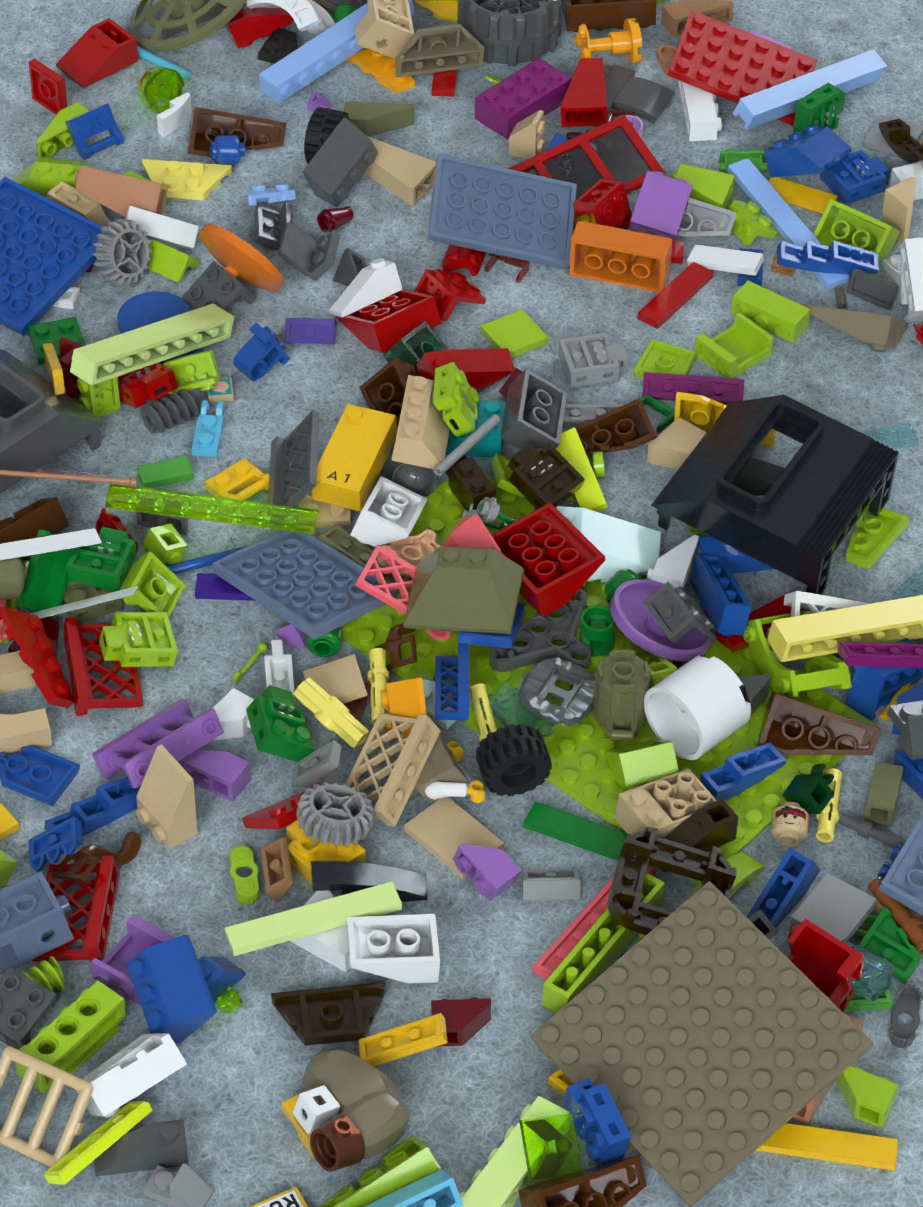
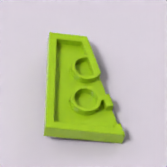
(874, 536)

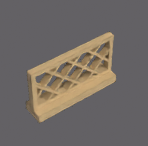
(403, 771)

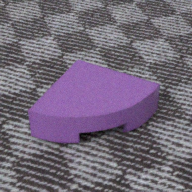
(317, 100)
(292, 636)

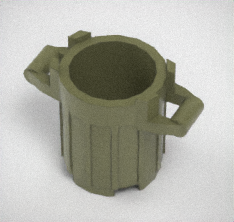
(620, 694)

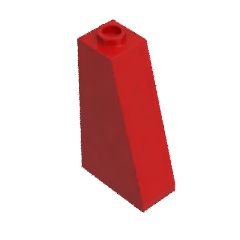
(586, 96)

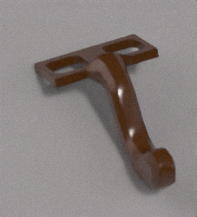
(394, 644)
(94, 853)

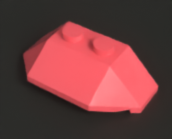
(471, 533)

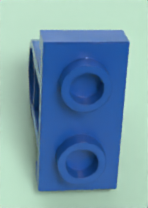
(260, 353)

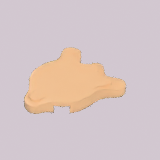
(413, 549)

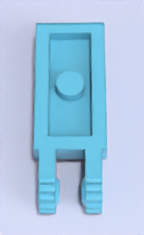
(208, 431)

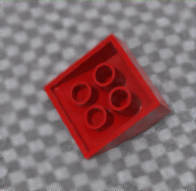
(391, 319)

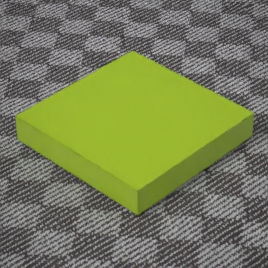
(514, 332)
(665, 359)

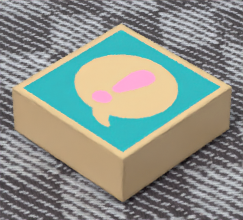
(222, 391)

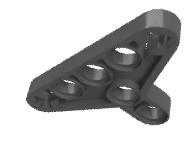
(540, 644)

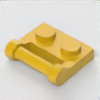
(237, 478)

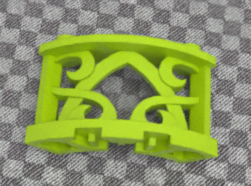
(826, 668)

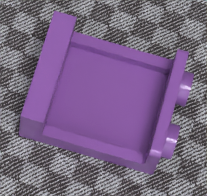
(660, 205)
(113, 969)

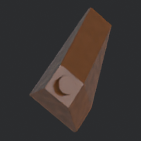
(617, 429)

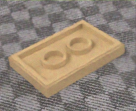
(446, 827)

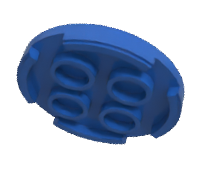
(148, 309)

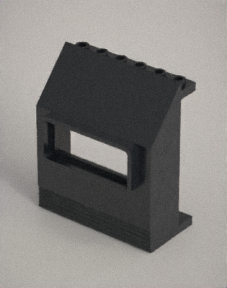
(807, 506)

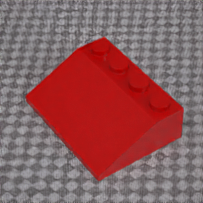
(553, 556)

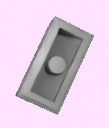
(551, 884)

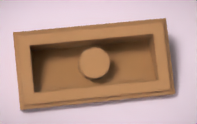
(277, 868)

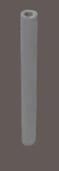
(466, 445)

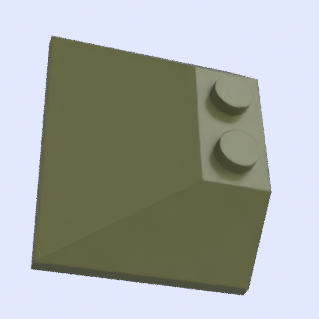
(464, 591)

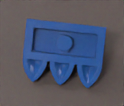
(55, 842)

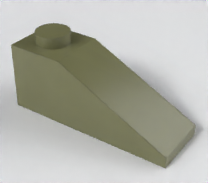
(379, 117)

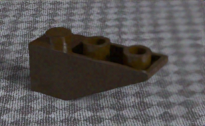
(707, 827)

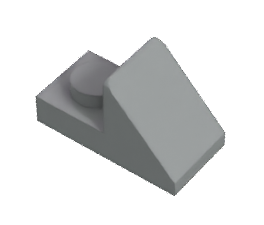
(318, 766)
(178, 1188)

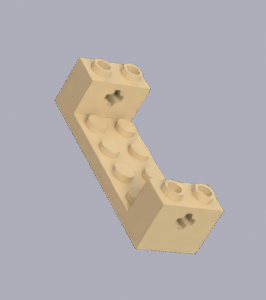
(385, 27)

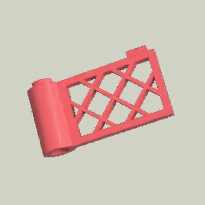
(382, 590)

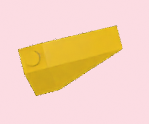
(704, 412)

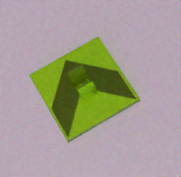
(550, 1147)

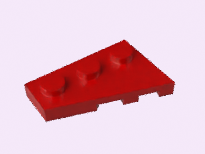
(276, 815)

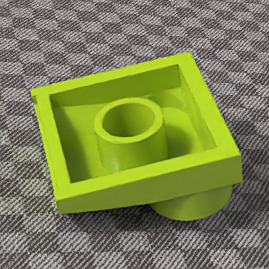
(157, 585)

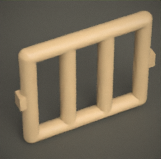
(60, 1078)

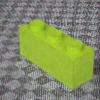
(771, 311)

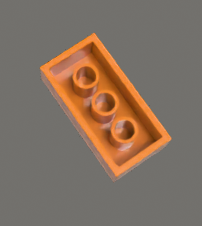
(620, 256)

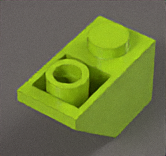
(867, 1095)

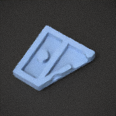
(281, 192)

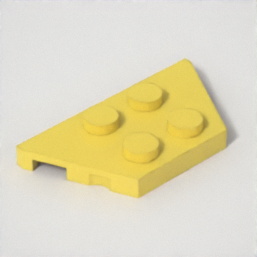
(186, 179)

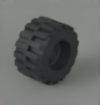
(319, 128)
(513, 760)

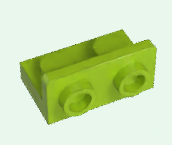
(100, 397)

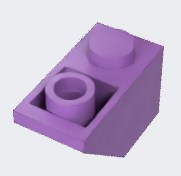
(487, 868)

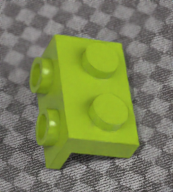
(751, 222)
(195, 371)

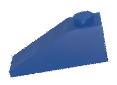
(786, 887)

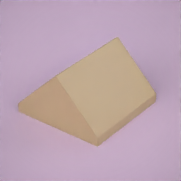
(899, 206)

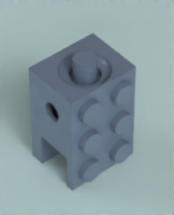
(31, 921)

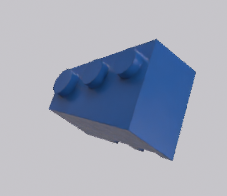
(877, 685)

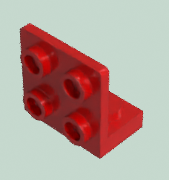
(607, 202)
(448, 290)

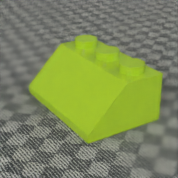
(855, 229)

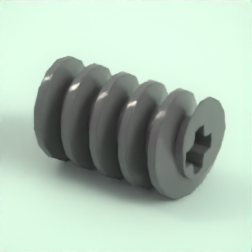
(169, 409)

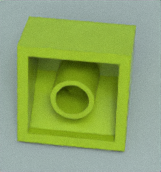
(642, 762)

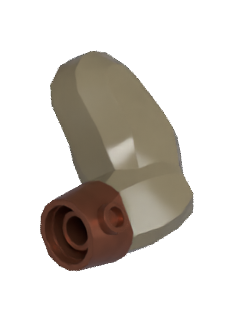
(369, 1112)

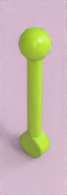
(262, 647)

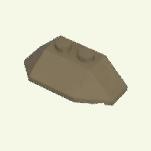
(439, 51)

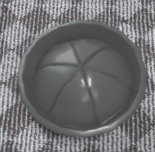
(415, 478)

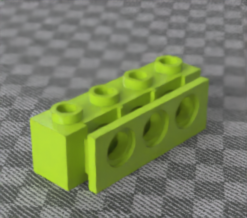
(76, 1032)

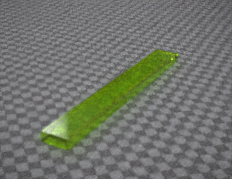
(212, 508)

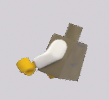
(444, 777)

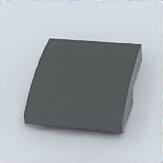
(643, 98)

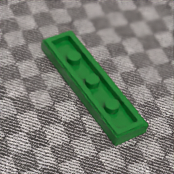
(575, 830)

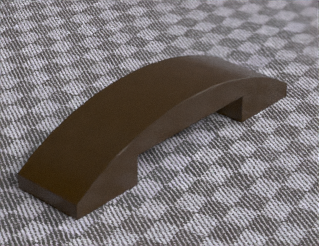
(900, 141)

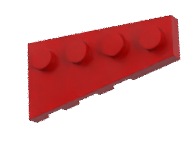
(38, 654)

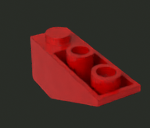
(256, 23)

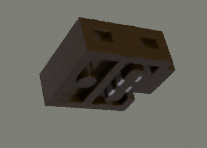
(544, 475)

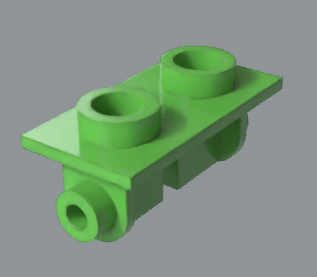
(732, 156)

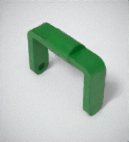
(661, 408)

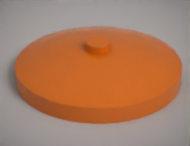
(240, 258)

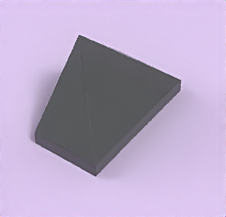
(349, 267)

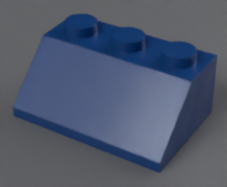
(171, 988)

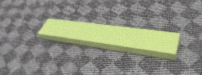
(312, 918)

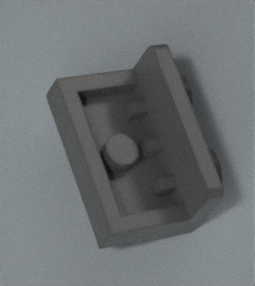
(271, 225)

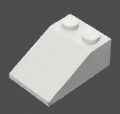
(395, 946)

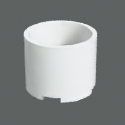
(697, 706)

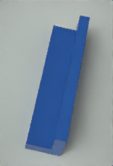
(458, 687)

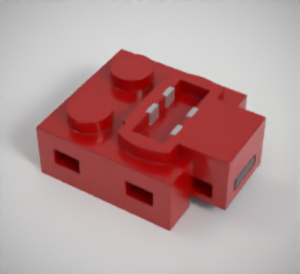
(145, 384)

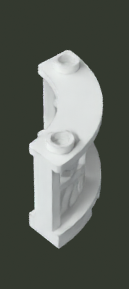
(306, 13)

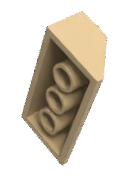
(421, 428)

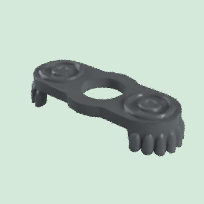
(909, 1003)

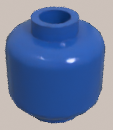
(226, 150)

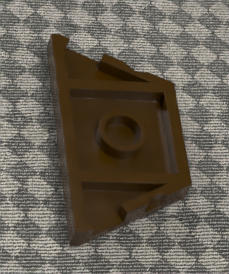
(330, 1012)

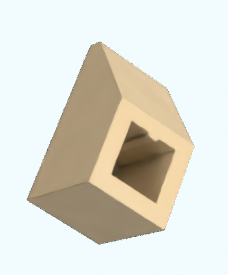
(527, 136)

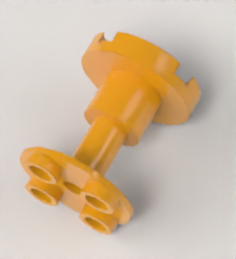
(617, 42)

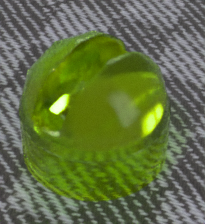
(228, 1000)

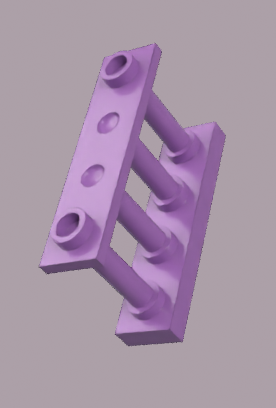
(171, 727)

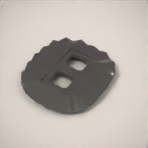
(541, 683)

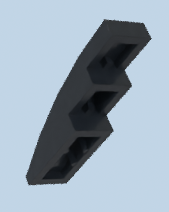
(358, 876)

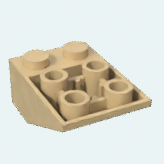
(662, 803)

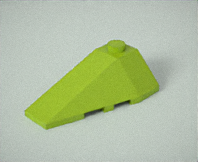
(401, 1167)

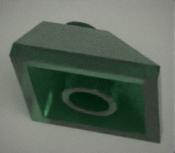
(415, 345)

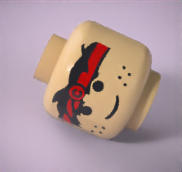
(790, 824)

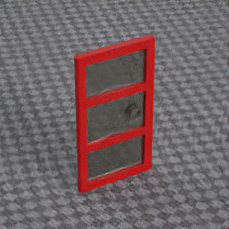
(605, 152)

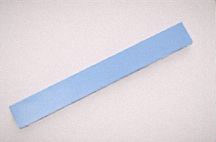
(780, 213)

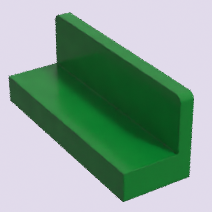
(45, 579)

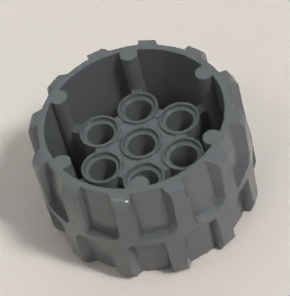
(512, 28)

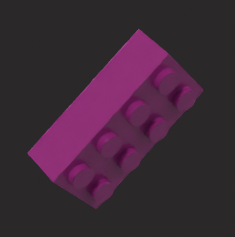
(521, 95)

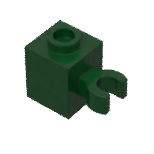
(810, 790)

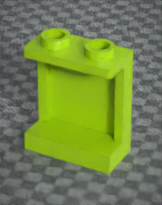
(735, 348)

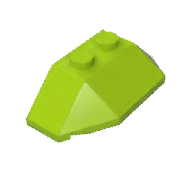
(48, 173)

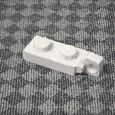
(279, 668)

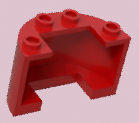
(825, 961)

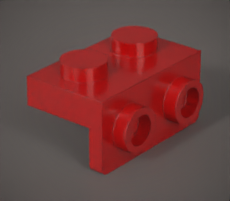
(461, 257)

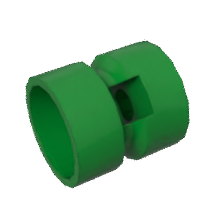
(597, 630)

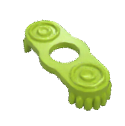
(246, 887)

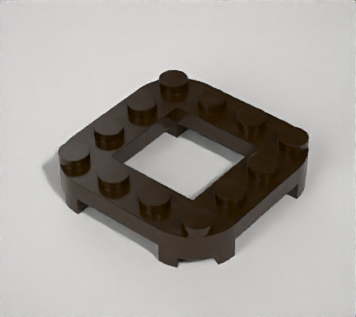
(648, 849)

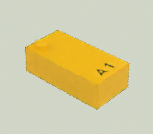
(354, 457)

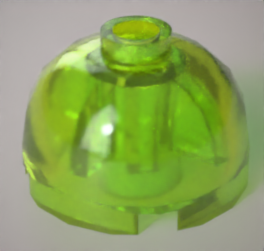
(158, 85)

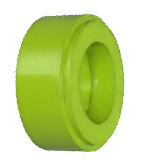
(598, 464)

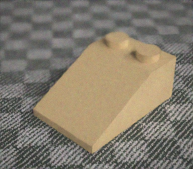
(167, 800)

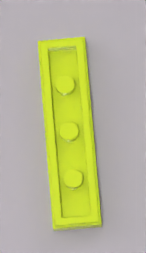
(590, 493)
(97, 1142)

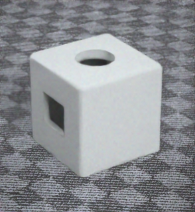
(316, 1115)

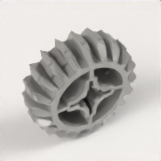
(114, 251)
(335, 814)

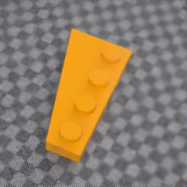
(382, 69)

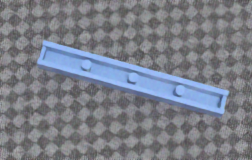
(782, 98)

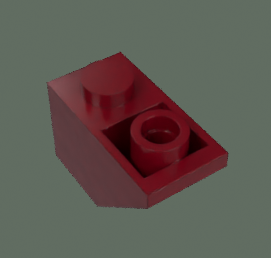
(462, 1017)

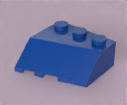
(806, 152)

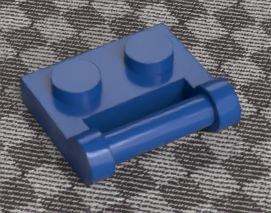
(93, 123)

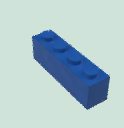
(720, 594)

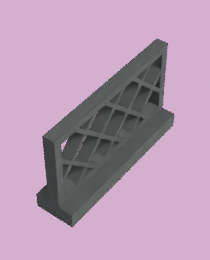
(294, 463)

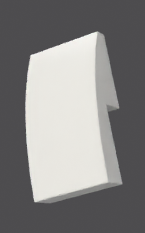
(175, 116)

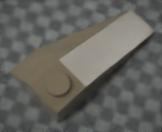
(871, 328)

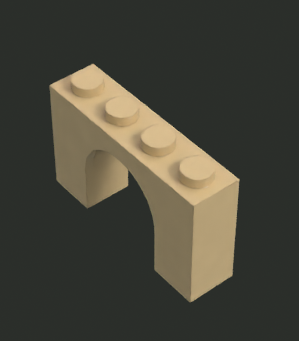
(26, 727)

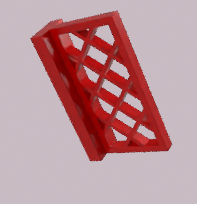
(79, 671)
(100, 908)

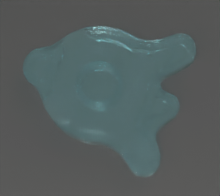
(509, 711)

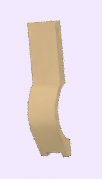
(79, 203)

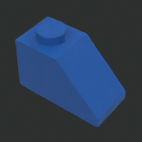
(220, 974)

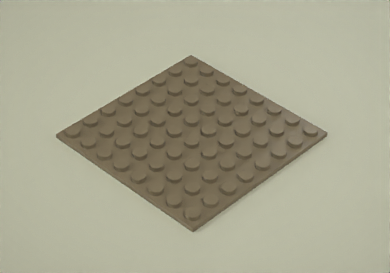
(703, 1041)

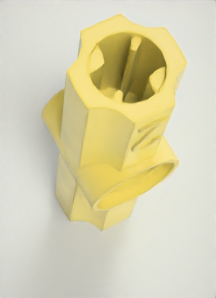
(331, 713)

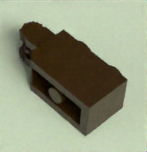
(469, 483)

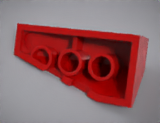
(480, 366)

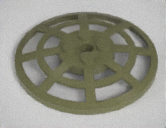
(180, 8)

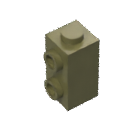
(883, 793)

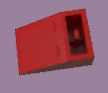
(99, 53)

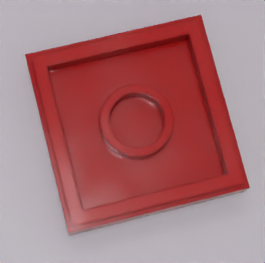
(47, 87)

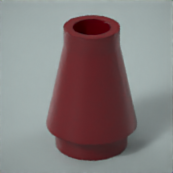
(334, 218)

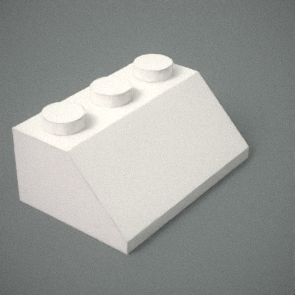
(388, 514)

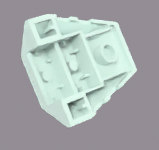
(620, 542)

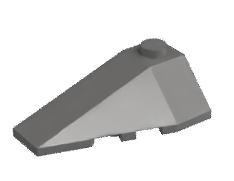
(705, 220)

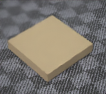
(339, 678)

